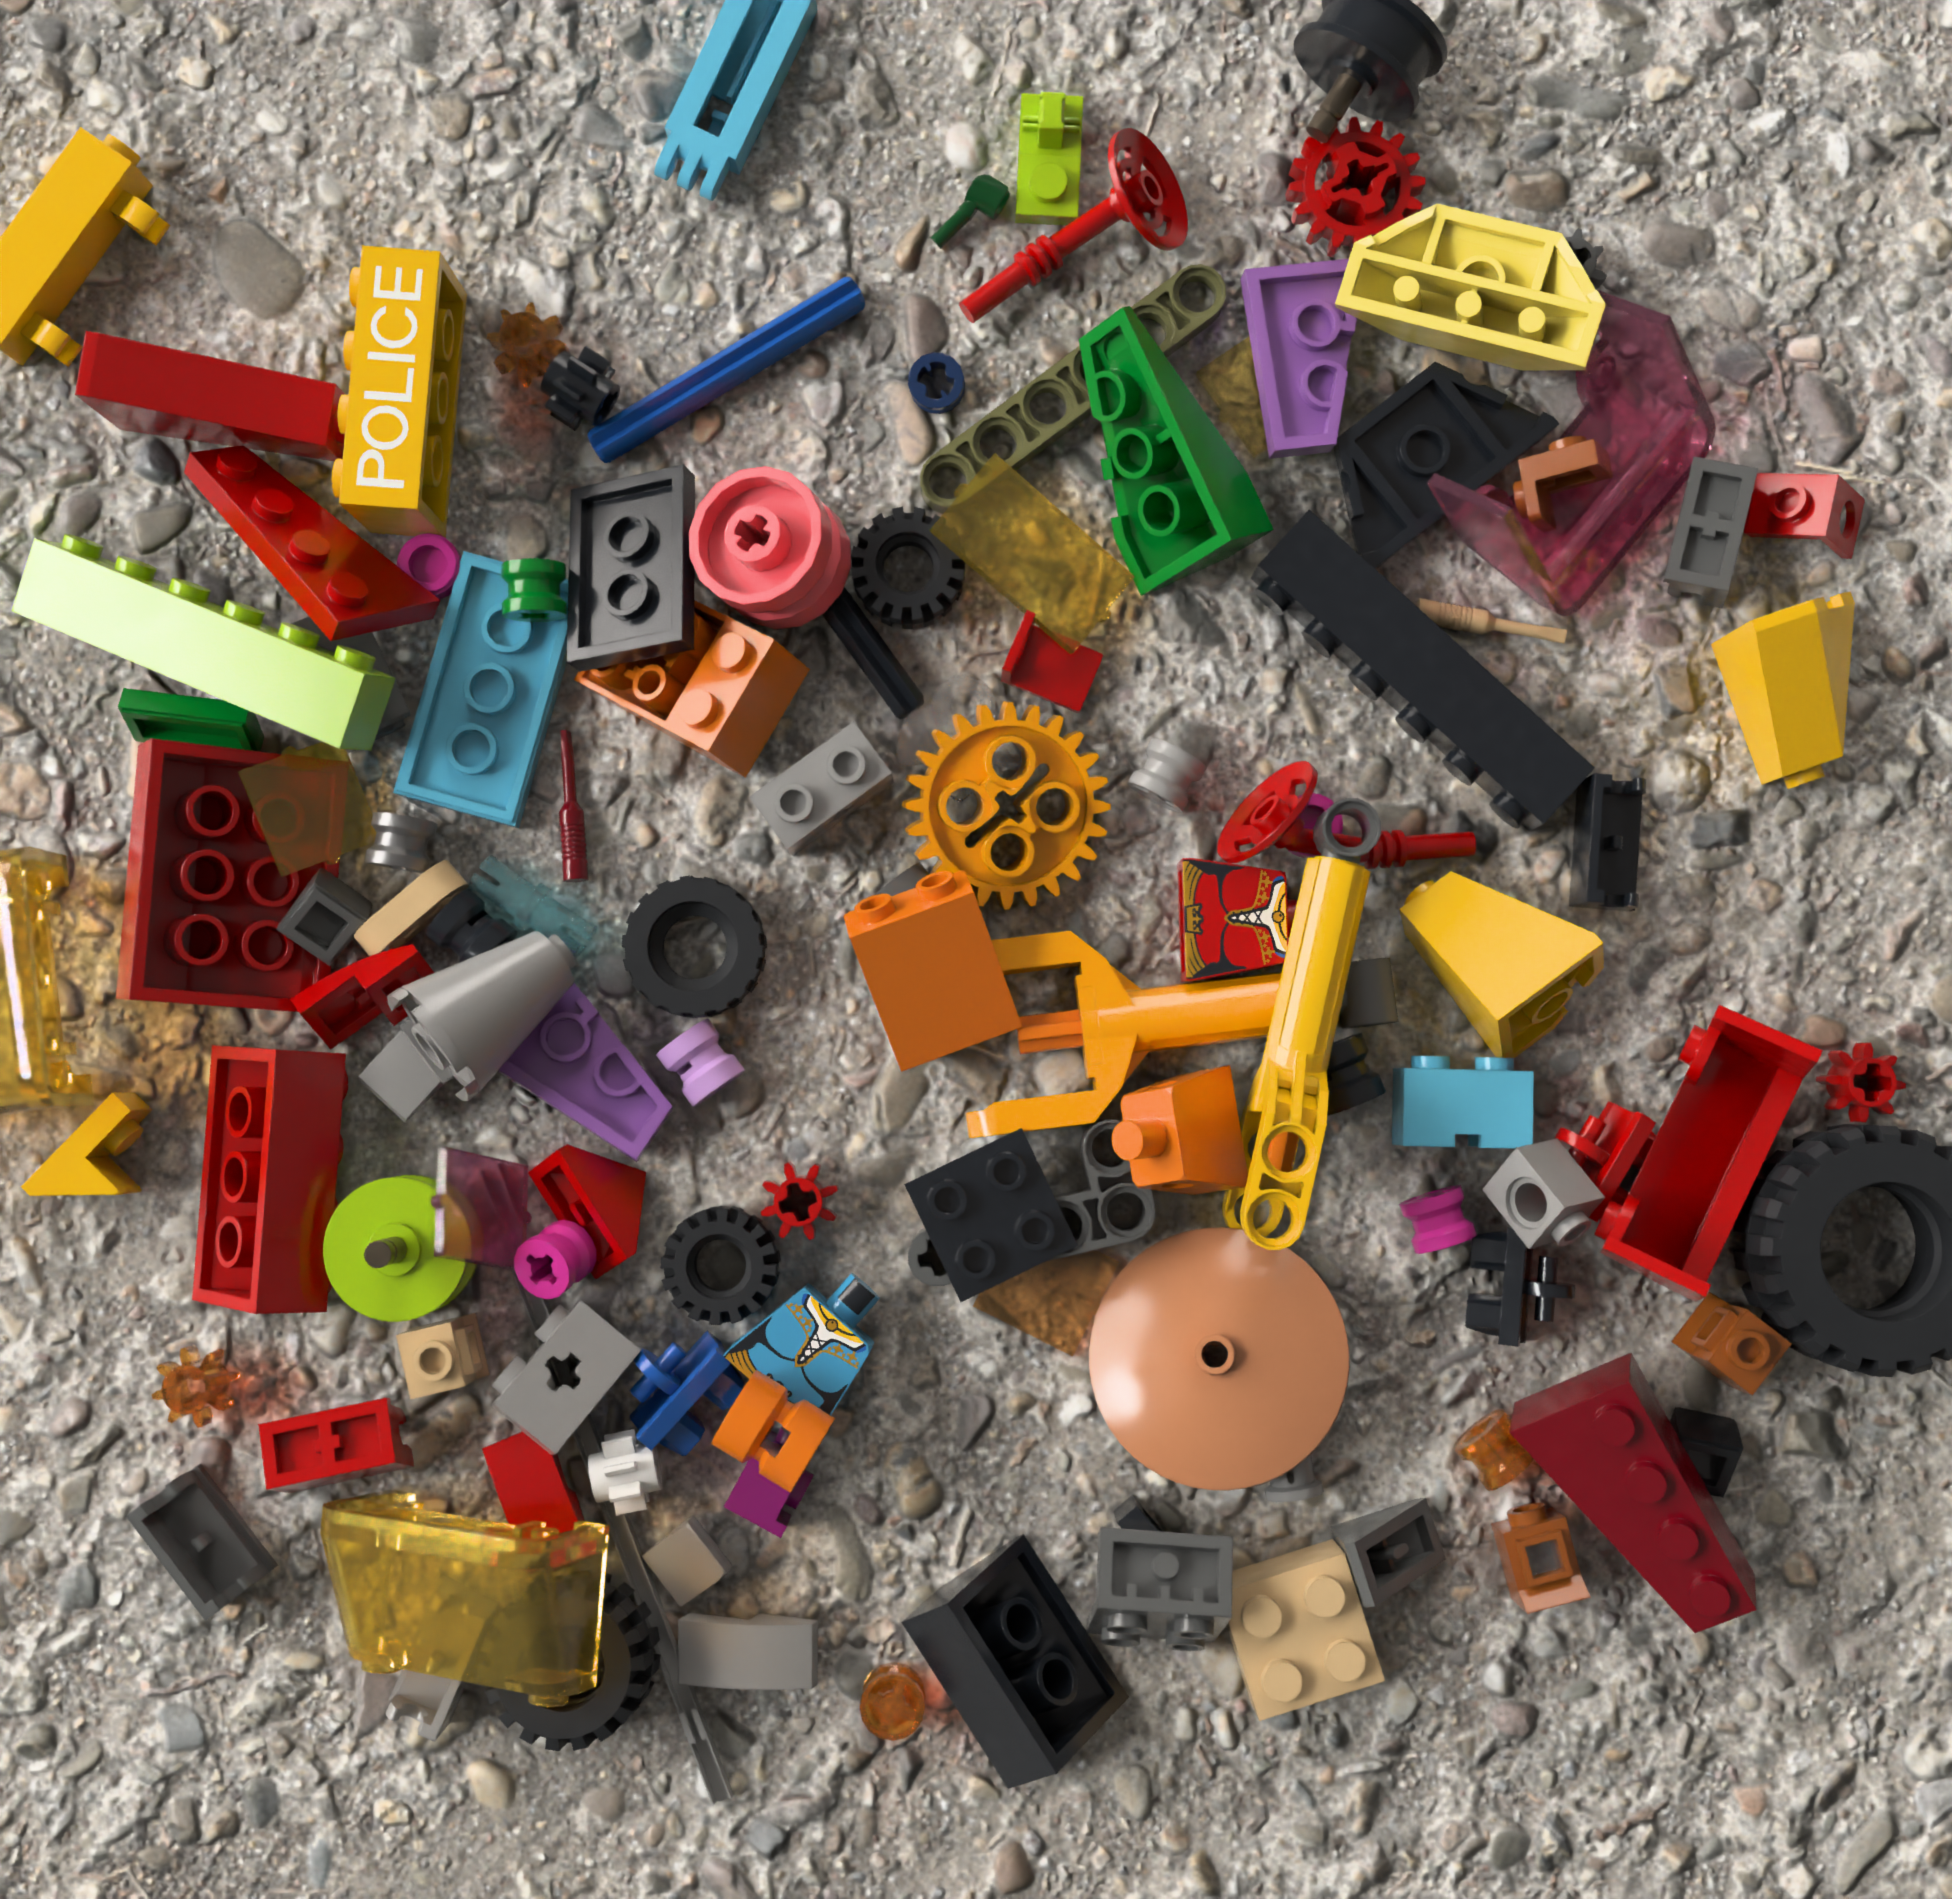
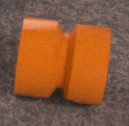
(753, 1416)

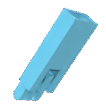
(744, 66)

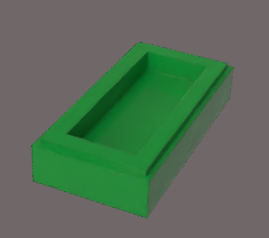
(189, 720)

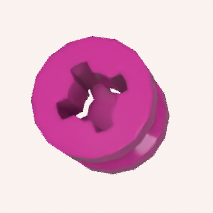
(1438, 1219)
(571, 1254)

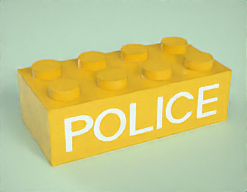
(400, 391)

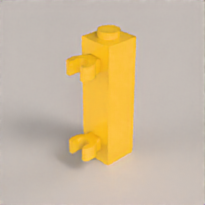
(63, 237)

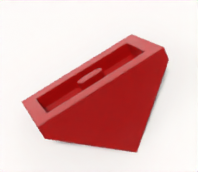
(598, 1197)

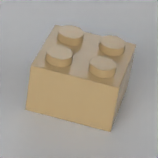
(1300, 1630)

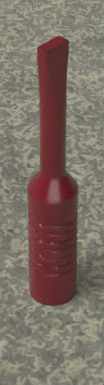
(571, 819)

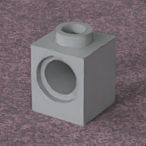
(1544, 1194)

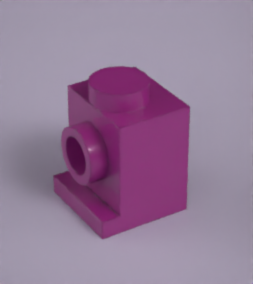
(761, 1499)

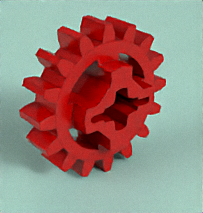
(1363, 162)

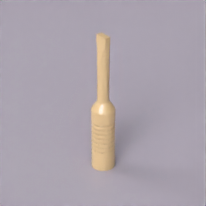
(1482, 621)

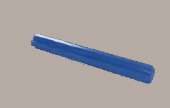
(726, 369)

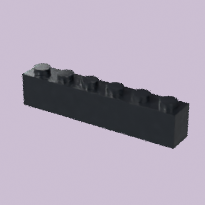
(1419, 673)

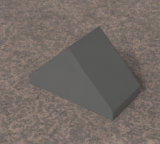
(1389, 1549)

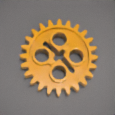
(967, 763)

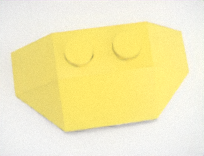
(1476, 289)

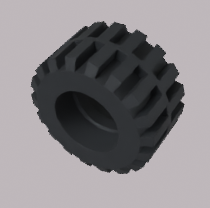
(626, 1681)

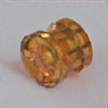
(1493, 1450)
(888, 1714)

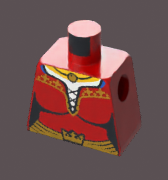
(1231, 918)

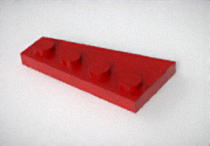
(313, 555)

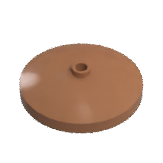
(1230, 1421)

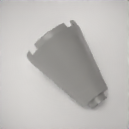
(484, 1008)

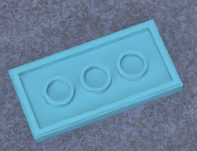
(484, 702)

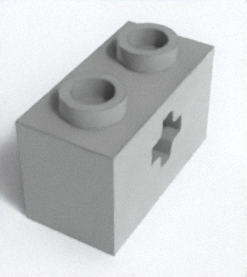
(822, 788)
(599, 1360)

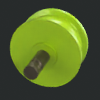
(383, 1251)

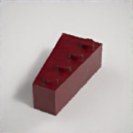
(1635, 1482)

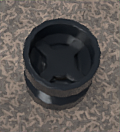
(468, 927)
(1349, 1076)

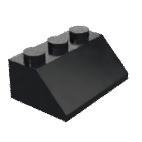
(1016, 1663)

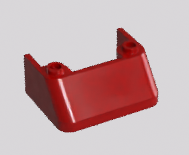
(1706, 1151)

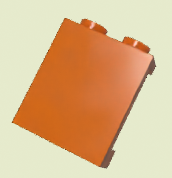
(931, 968)

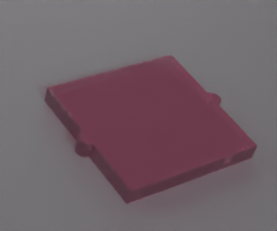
(479, 1208)

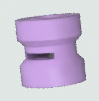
(700, 1062)

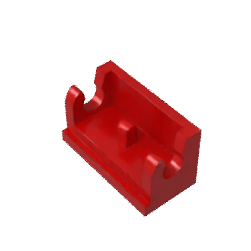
(333, 1446)

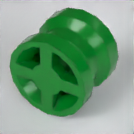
(534, 590)

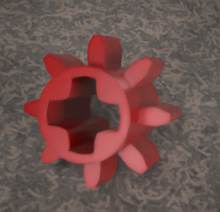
(1880, 1078)
(793, 1217)

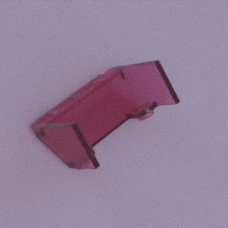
(1650, 420)

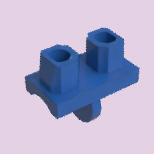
(673, 1386)

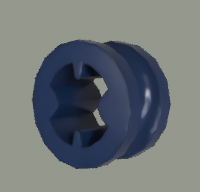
(953, 375)

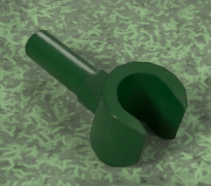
(983, 195)

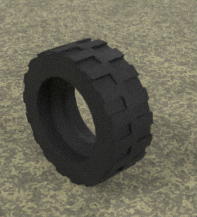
(648, 932)

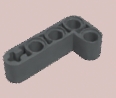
(1088, 1203)

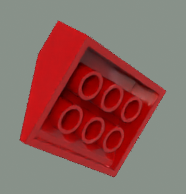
(207, 888)

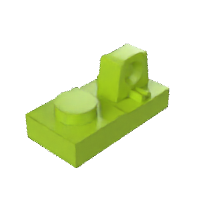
(1049, 158)

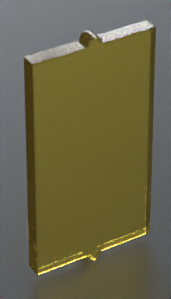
(1032, 553)

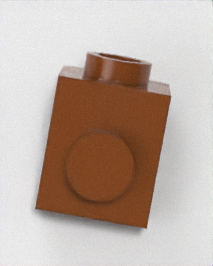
(1565, 466)

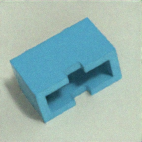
(1485, 1103)

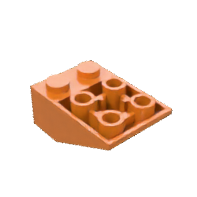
(710, 698)

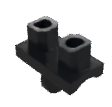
(1508, 1314)

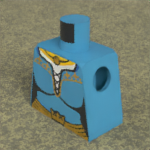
(810, 1343)

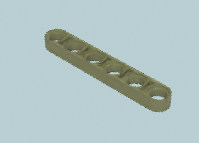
(1066, 381)

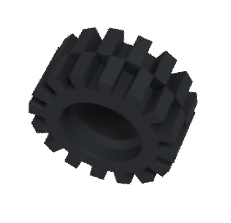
(885, 600)
(681, 1265)

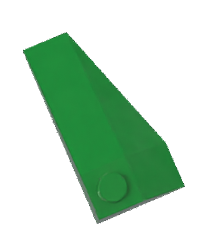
(1171, 472)

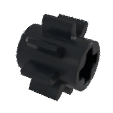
(580, 388)

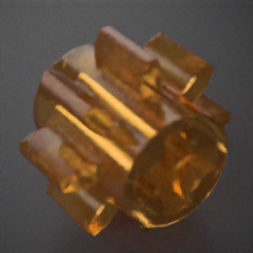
(516, 333)
(176, 1390)

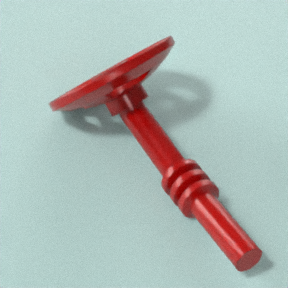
(1142, 192)
(1276, 821)

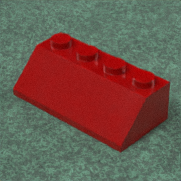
(269, 1178)

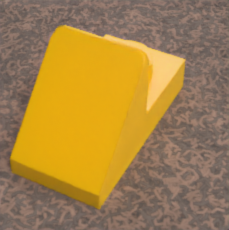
(83, 1161)

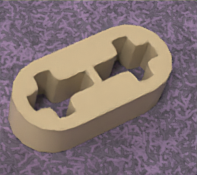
(411, 909)

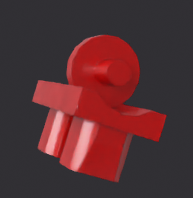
(1609, 1148)

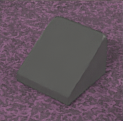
(325, 916)

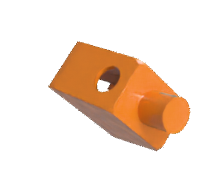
(1183, 1134)

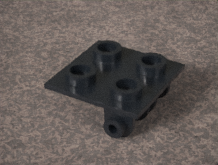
(991, 1215)

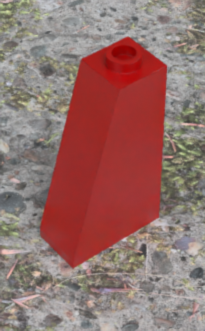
(208, 398)

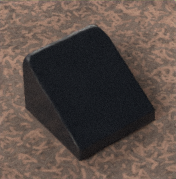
(1711, 1444)

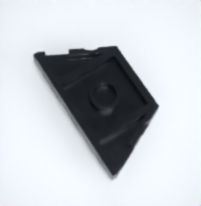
(1421, 430)

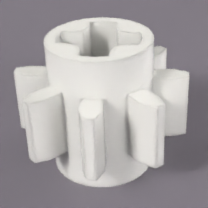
(624, 1472)

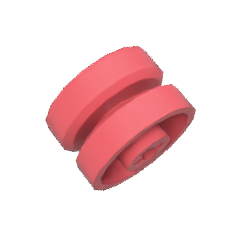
(769, 548)

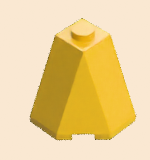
(1791, 686)
(1500, 958)

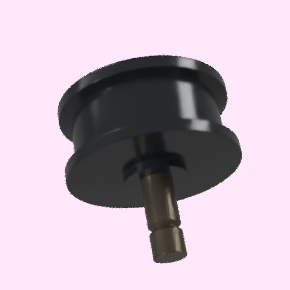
(1368, 59)

